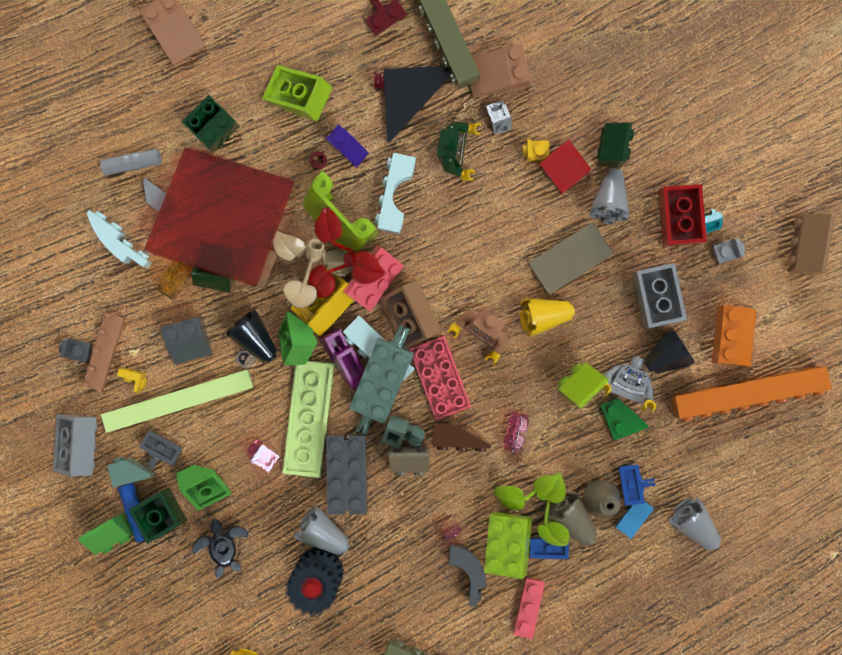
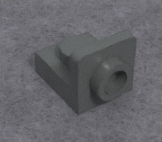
(75, 349)

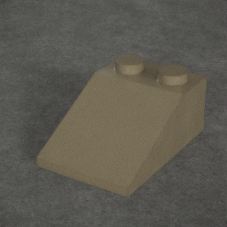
(409, 460)

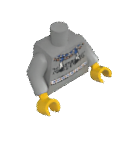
(631, 383)

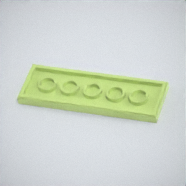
(308, 419)

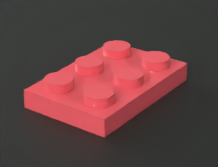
(370, 294)

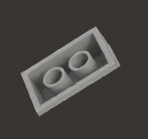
(74, 445)

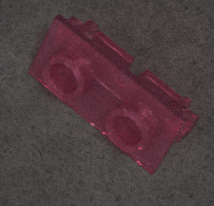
(513, 440)

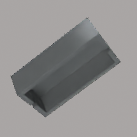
(346, 474)

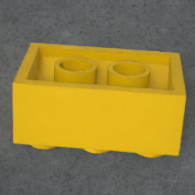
(326, 310)

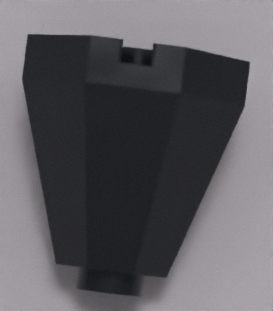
(668, 354)

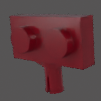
(385, 16)

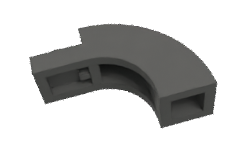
(469, 562)

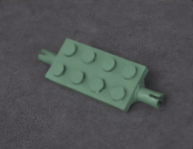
(382, 380)

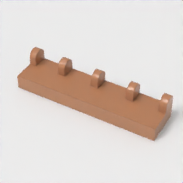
(103, 352)

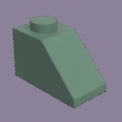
(128, 471)

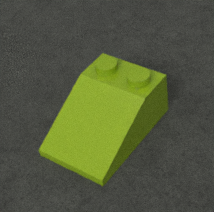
(297, 92)
(581, 384)

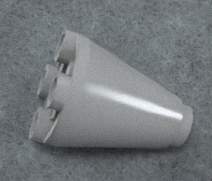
(611, 199)

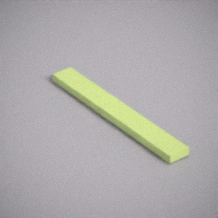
(177, 401)

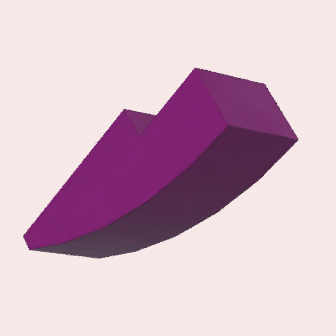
(343, 357)

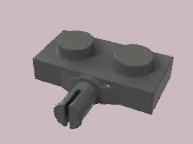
(160, 449)

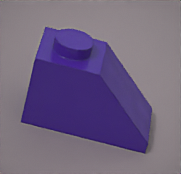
(347, 146)

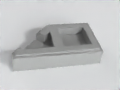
(153, 194)

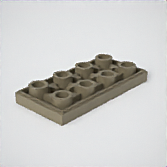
(570, 258)

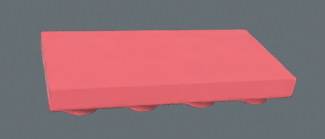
(440, 378)

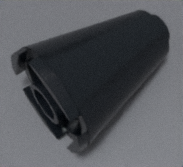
(253, 337)

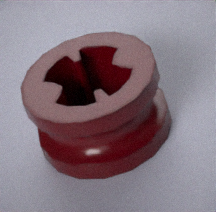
(379, 80)
(319, 166)

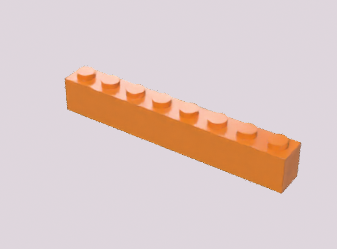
(751, 392)

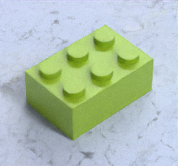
(508, 545)

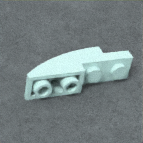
(112, 238)

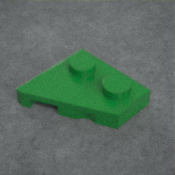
(621, 419)

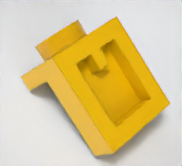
(535, 150)
(130, 375)

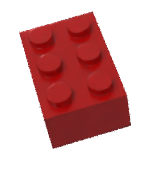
(682, 215)

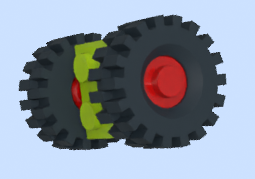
(315, 581)

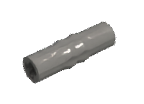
(131, 162)

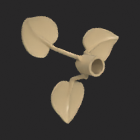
(289, 247)

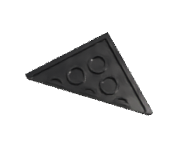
(408, 92)

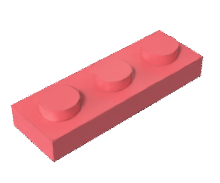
(529, 608)

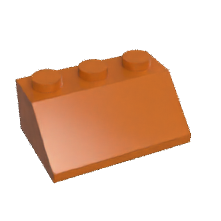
(734, 335)

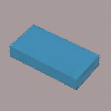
(634, 518)

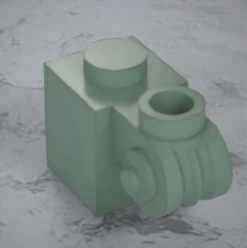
(400, 430)

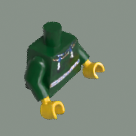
(452, 148)

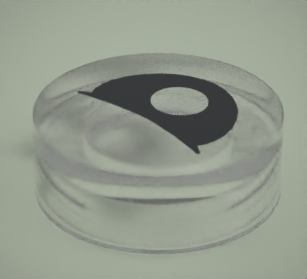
(244, 359)

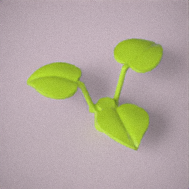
(547, 488)

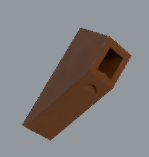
(451, 435)

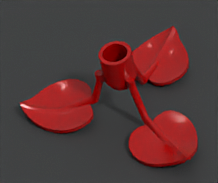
(365, 264)

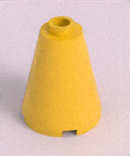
(543, 314)

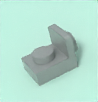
(499, 117)
(728, 250)

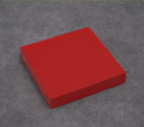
(565, 166)

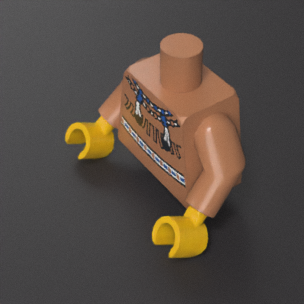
(485, 328)

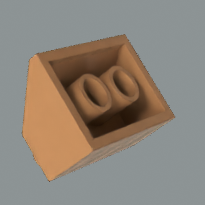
(811, 244)
(411, 309)

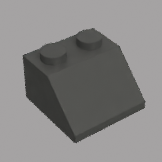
(186, 340)

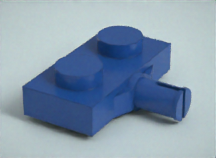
(633, 484)
(542, 550)

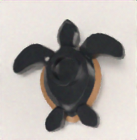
(221, 546)

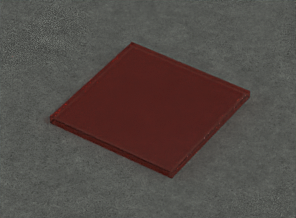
(220, 216)

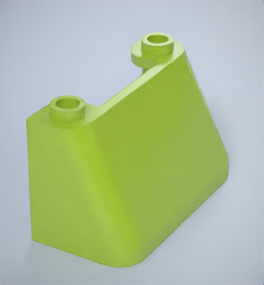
(319, 197)

